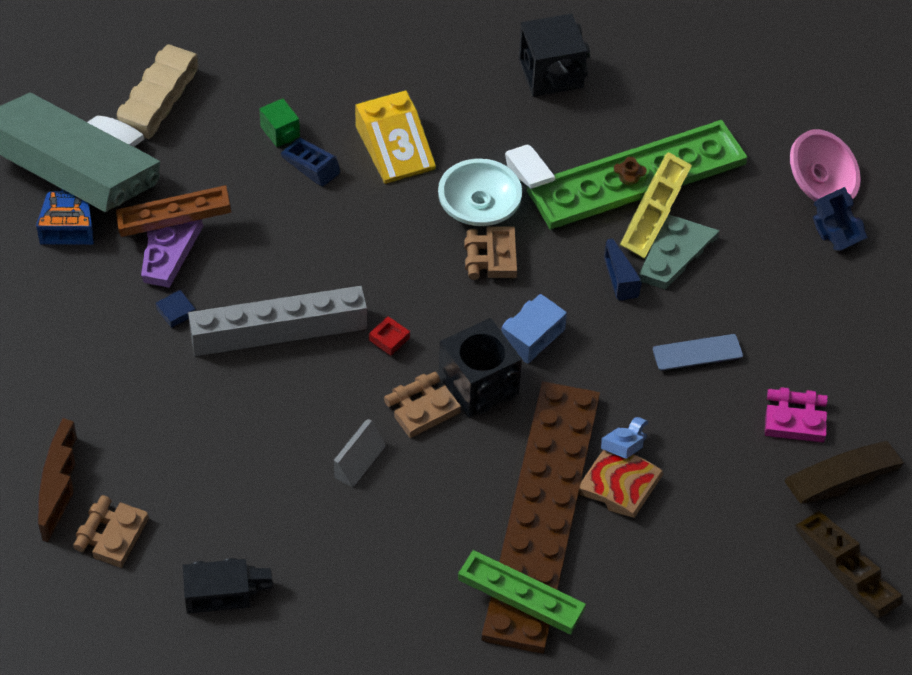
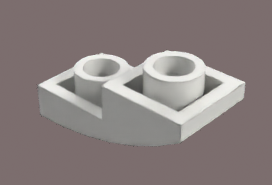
(118, 129)

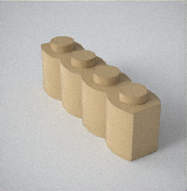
(158, 90)

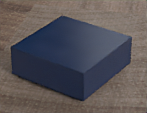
(175, 308)

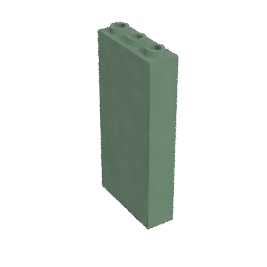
(73, 153)

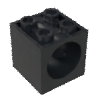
(553, 54)
(480, 348)

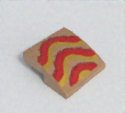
(620, 482)

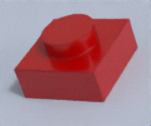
(389, 335)

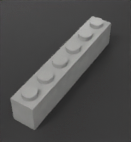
(278, 320)

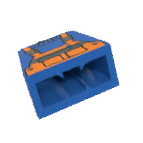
(64, 220)

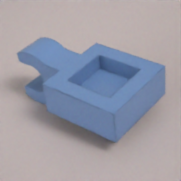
(626, 441)

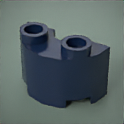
(836, 220)

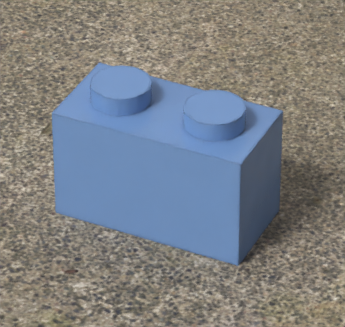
(534, 327)

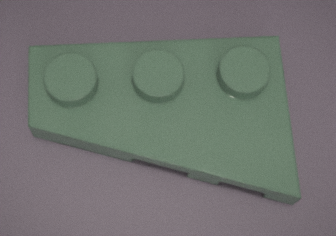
(674, 249)

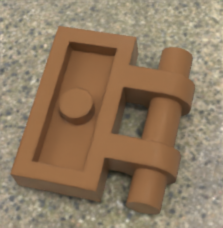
(500, 253)
(426, 411)
(119, 535)

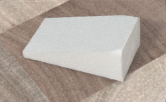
(528, 166)

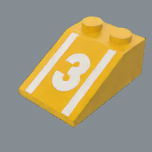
(394, 136)

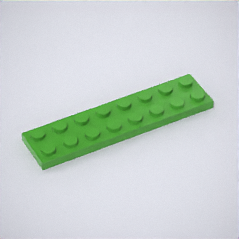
(597, 188)

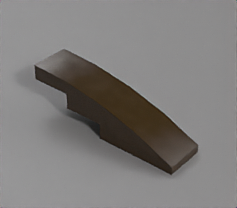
(839, 473)
(848, 565)

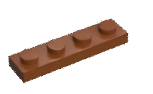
(173, 211)

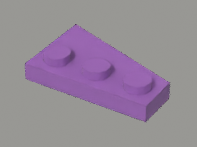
(167, 251)

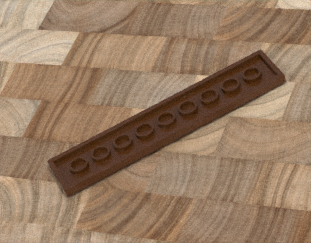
(543, 507)

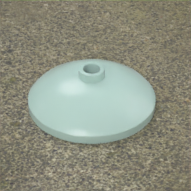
(480, 192)

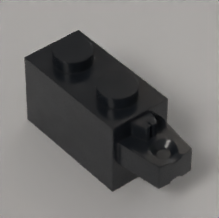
(222, 584)

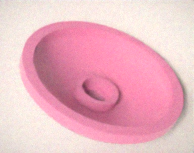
(823, 164)

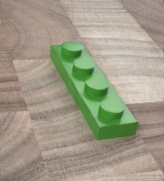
(521, 592)

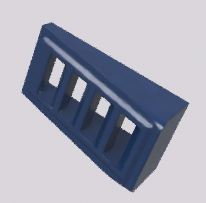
(326, 163)
(622, 274)

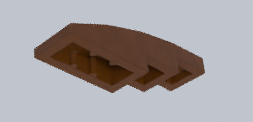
(56, 482)

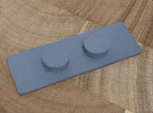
(697, 352)

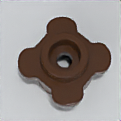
(629, 171)

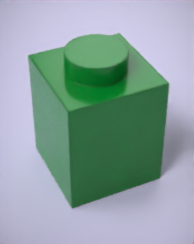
(279, 122)

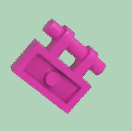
(796, 422)

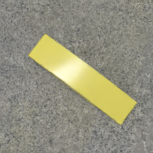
(655, 205)

